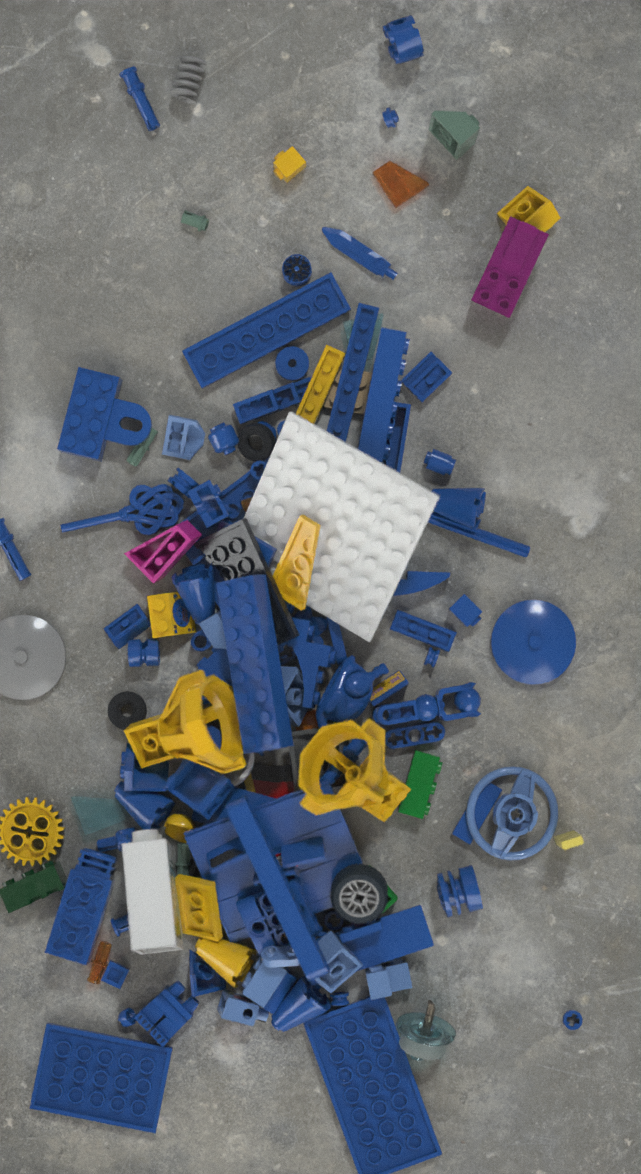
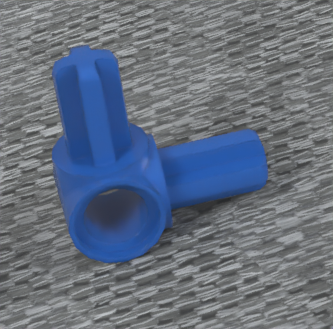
(114, 842)

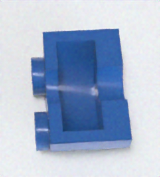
(208, 503)

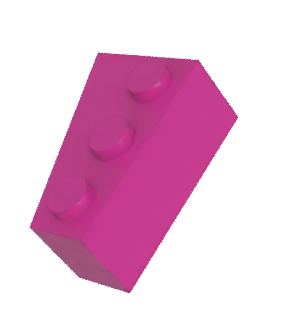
(163, 552)

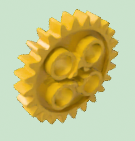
(27, 850)

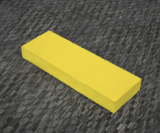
(568, 840)

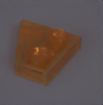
(398, 183)

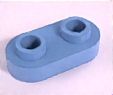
(279, 956)

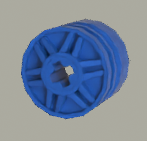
(459, 891)

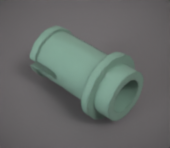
(195, 220)

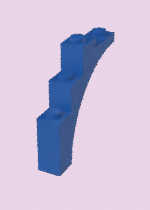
(311, 658)

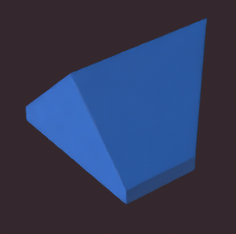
(203, 977)

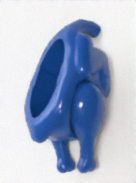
(347, 692)

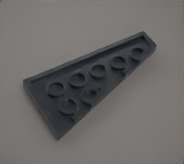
(238, 555)

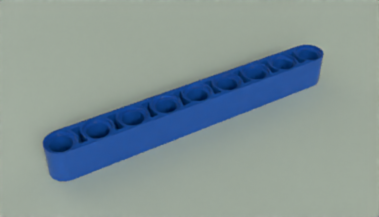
(277, 888)

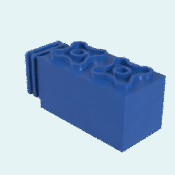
(82, 907)

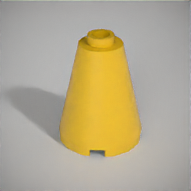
(226, 958)

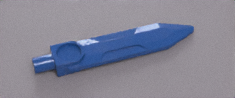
(359, 252)

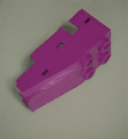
(510, 267)

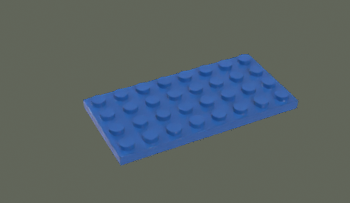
(372, 1087)

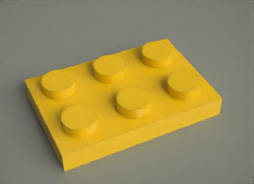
(198, 907)

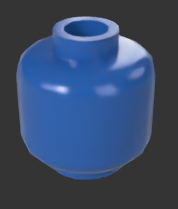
(223, 438)

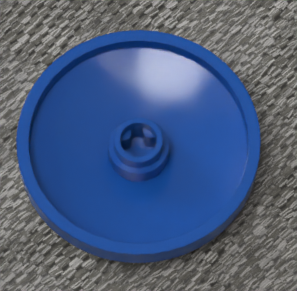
(533, 642)

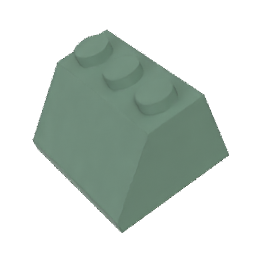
(454, 131)

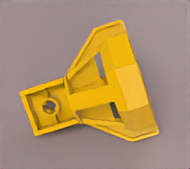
(182, 727)
(366, 785)

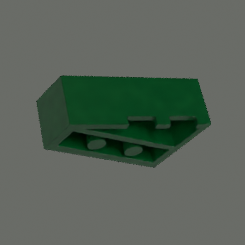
(33, 886)

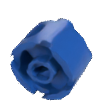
(404, 40)

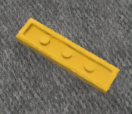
(320, 384)

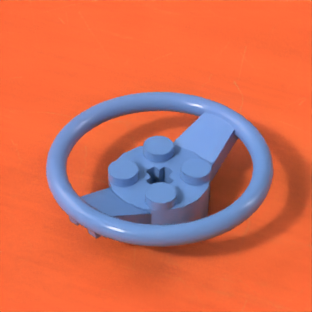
(519, 798)

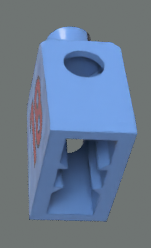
(232, 1007)

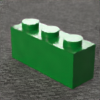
(420, 781)

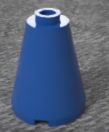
(461, 505)
(196, 590)
(145, 807)
(300, 1005)

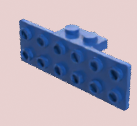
(387, 937)

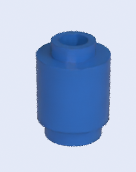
(439, 462)

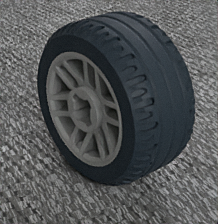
(359, 893)

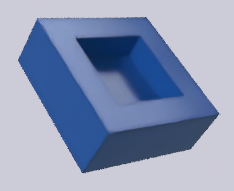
(115, 974)

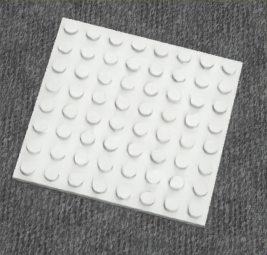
(365, 516)

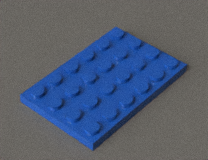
(101, 1077)

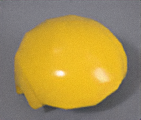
(177, 825)

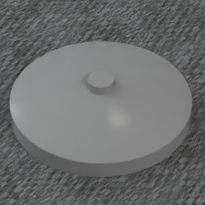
(29, 657)

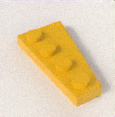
(297, 562)

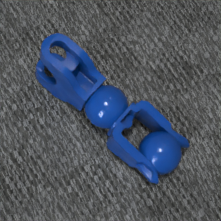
(428, 707)

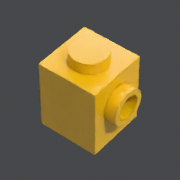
(288, 164)

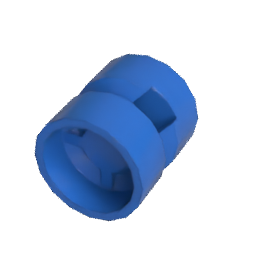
(143, 652)

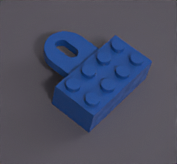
(97, 414)

